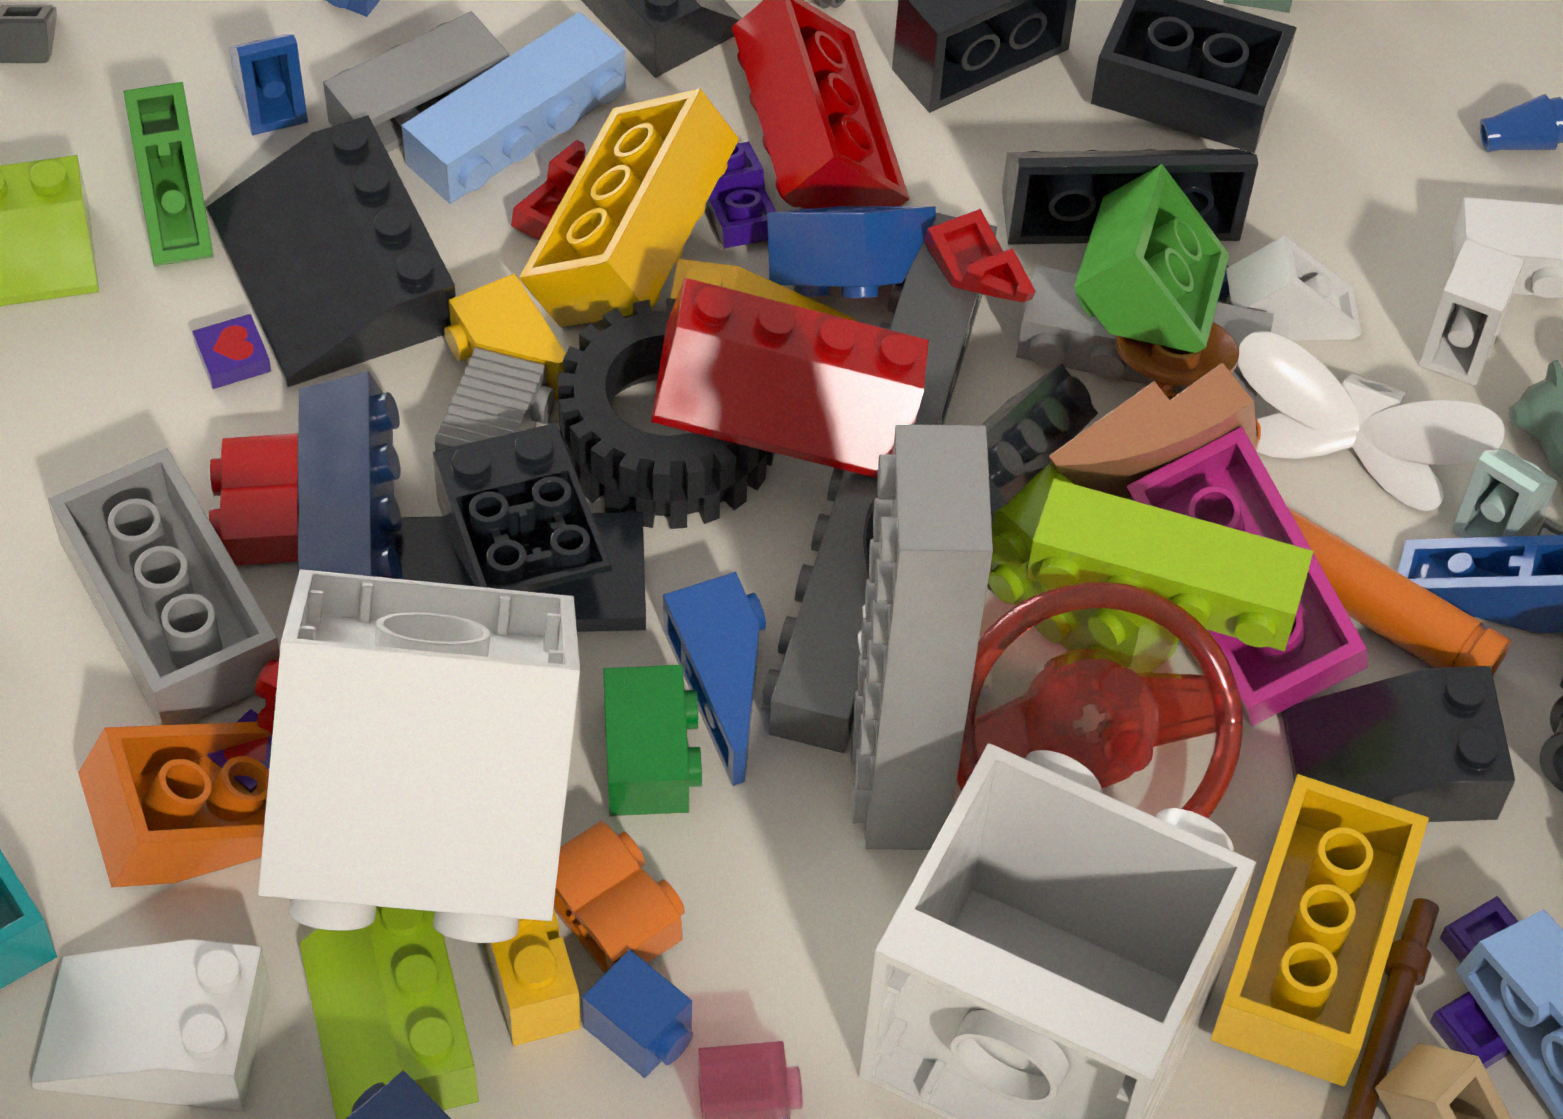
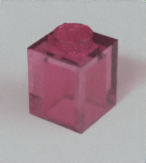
(747, 1082)

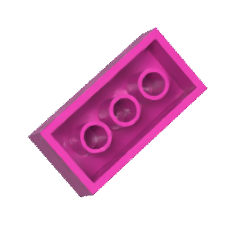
(1233, 489)

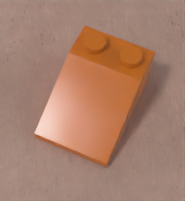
(168, 807)

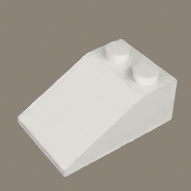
(156, 1024)

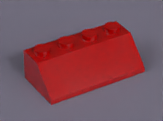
(817, 108)
(786, 378)

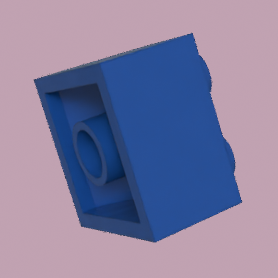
(845, 247)

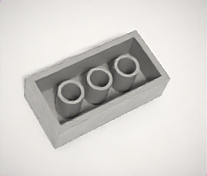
(165, 588)

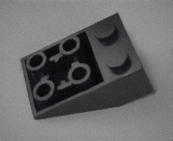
(518, 511)

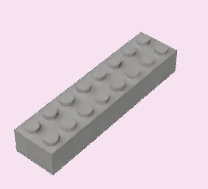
(920, 631)

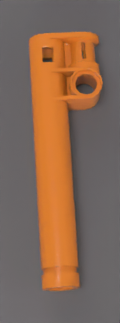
(1396, 604)

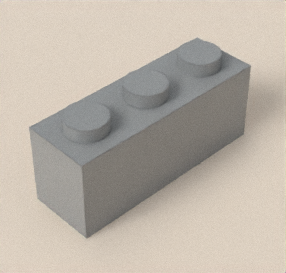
(412, 76)

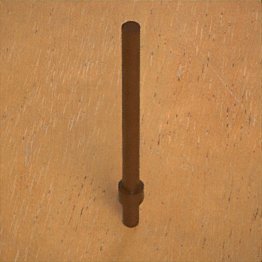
(1406, 968)

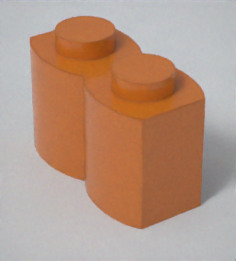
(613, 900)

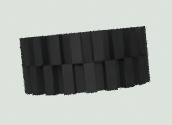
(632, 466)

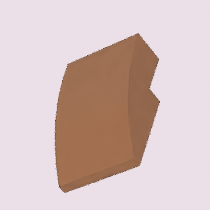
(1154, 432)

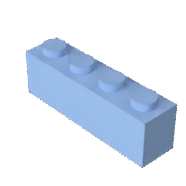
(514, 107)

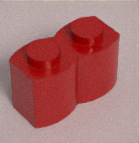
(257, 498)

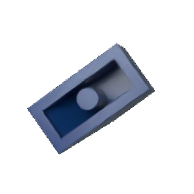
(269, 83)

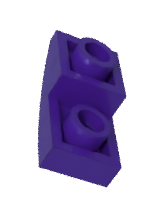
(740, 200)

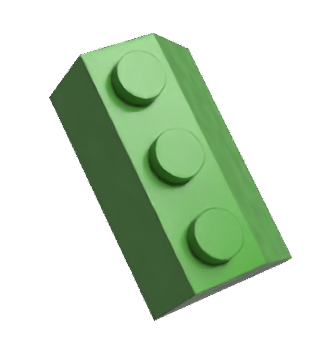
(1152, 265)

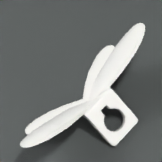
(1388, 437)

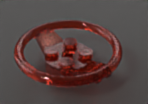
(1138, 707)

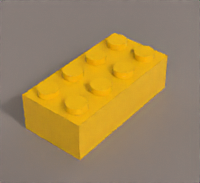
(630, 208)
(1320, 930)

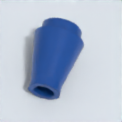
(1525, 127)

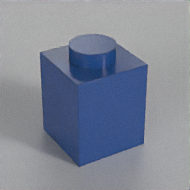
(638, 1015)

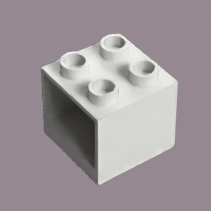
(420, 753)
(1051, 949)

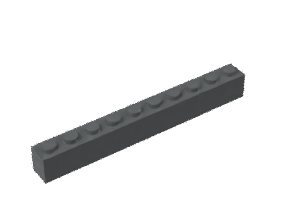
(819, 675)

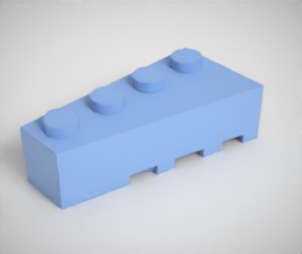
(1520, 990)

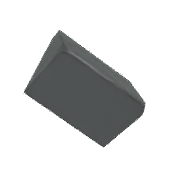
(26, 33)

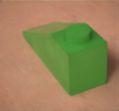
(168, 173)

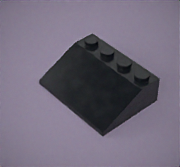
(333, 254)

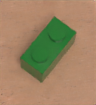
(648, 740)

